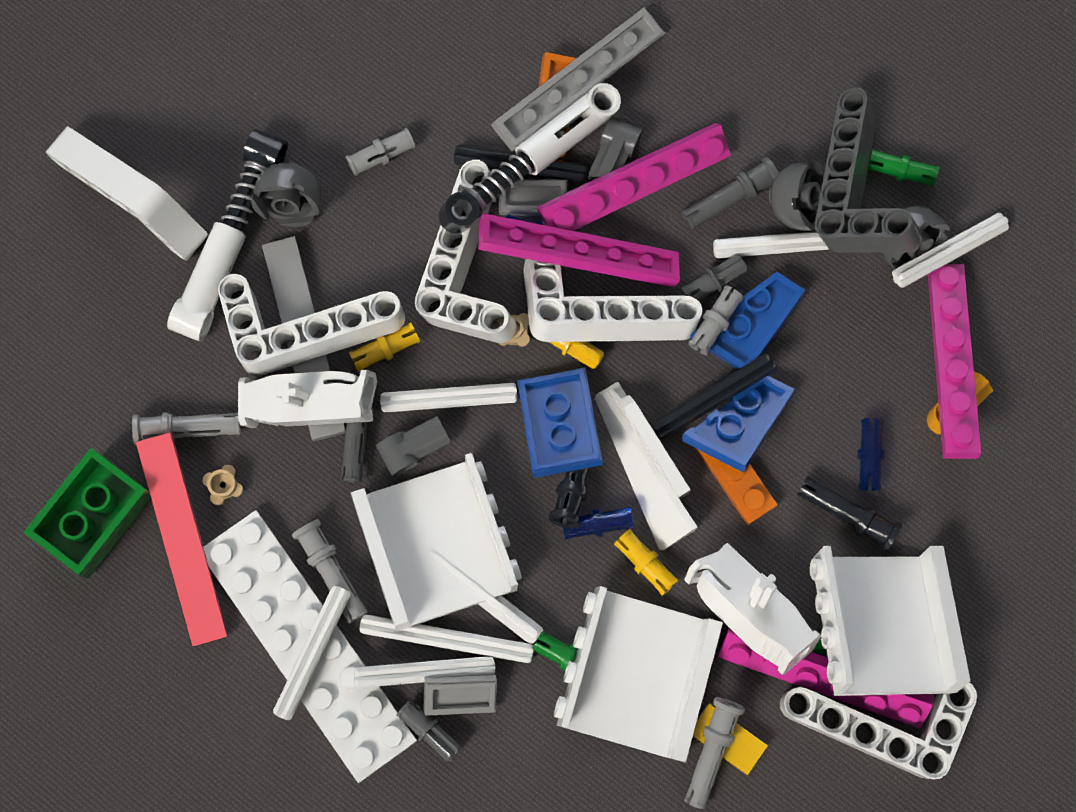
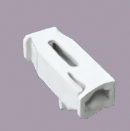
(306, 399)
(753, 607)

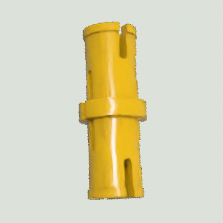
(384, 347)
(646, 562)

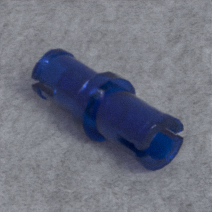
(871, 454)
(601, 522)

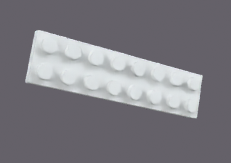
(282, 614)

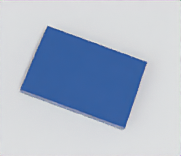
(559, 422)

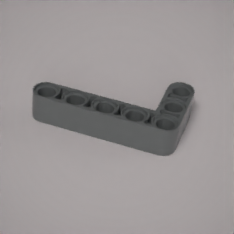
(850, 185)

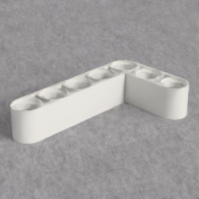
(129, 191)
(459, 260)
(600, 310)
(302, 329)
(883, 733)

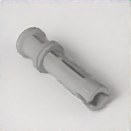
(185, 426)
(323, 557)
(718, 736)

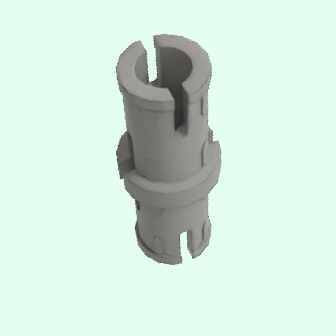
(380, 151)
(716, 320)

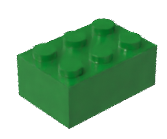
(88, 514)

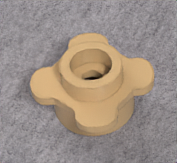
(521, 337)
(213, 481)

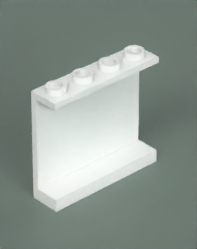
(440, 514)
(889, 624)
(638, 674)

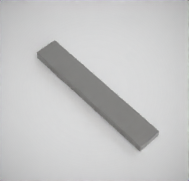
(578, 78)
(294, 302)

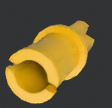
(581, 351)

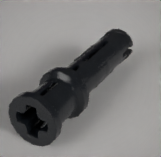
(570, 495)
(864, 520)

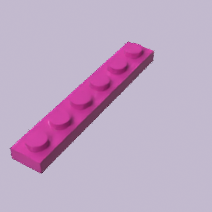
(636, 179)
(578, 250)
(954, 363)
(812, 674)

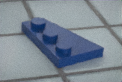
(757, 320)
(743, 424)

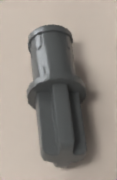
(716, 278)
(428, 730)

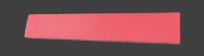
(182, 539)

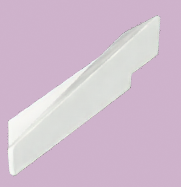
(648, 467)

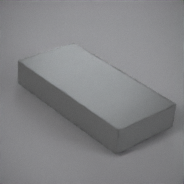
(528, 195)
(460, 694)

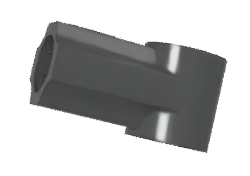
(617, 145)
(405, 450)

